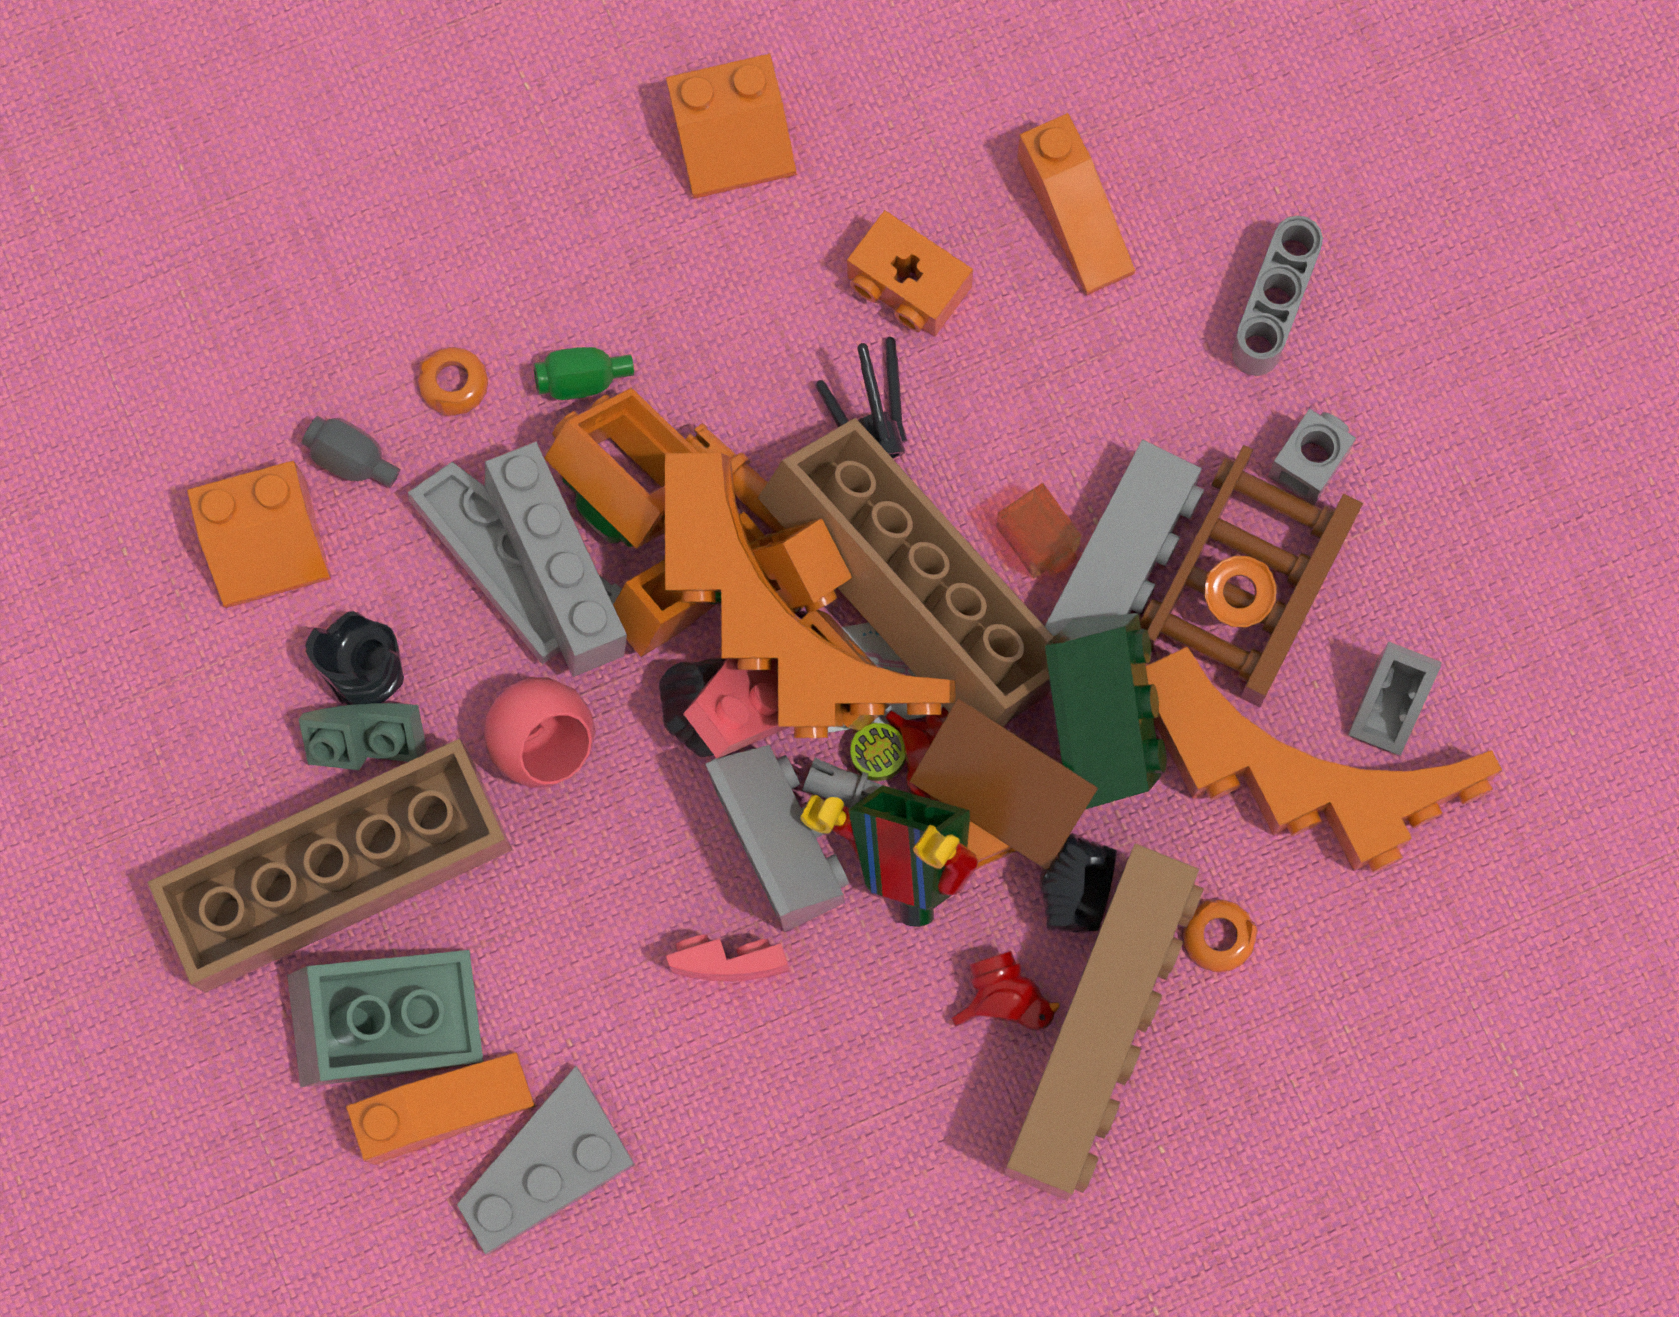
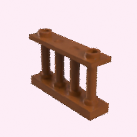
(1303, 572)

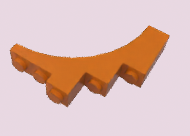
(711, 554)
(1364, 807)

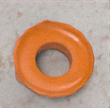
(458, 401)
(1258, 575)
(1220, 960)

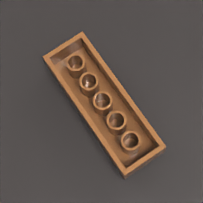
(915, 573)
(329, 866)
(1099, 1028)

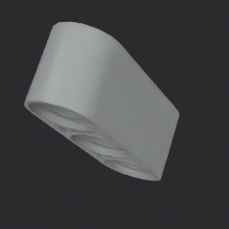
(1283, 272)

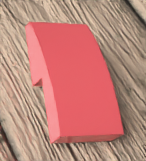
(707, 960)

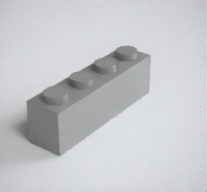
(1130, 538)
(555, 559)

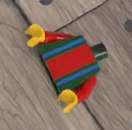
(905, 846)

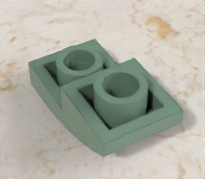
(353, 733)

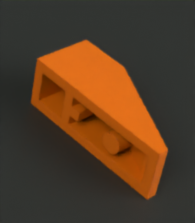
(1074, 202)
(657, 615)
(439, 1108)

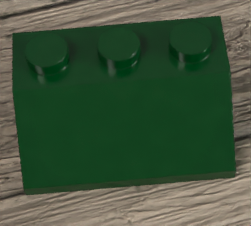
(1106, 705)

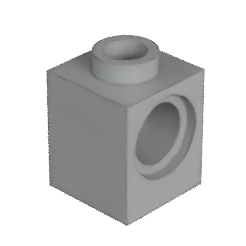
(1307, 477)

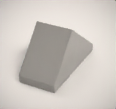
(1394, 697)

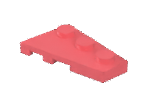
(736, 708)

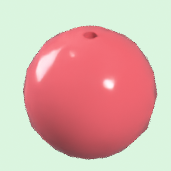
(539, 732)

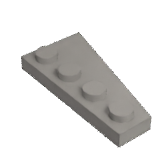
(470, 528)

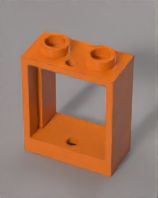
(600, 479)

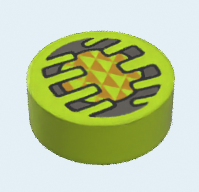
(878, 751)

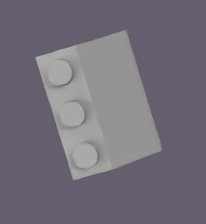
(778, 844)

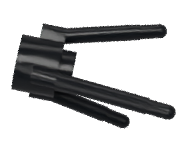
(884, 429)

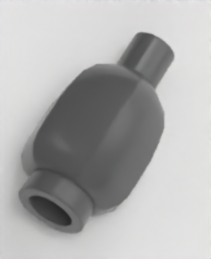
(348, 451)

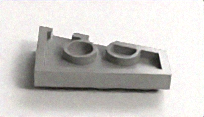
(546, 1167)

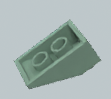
(384, 1017)

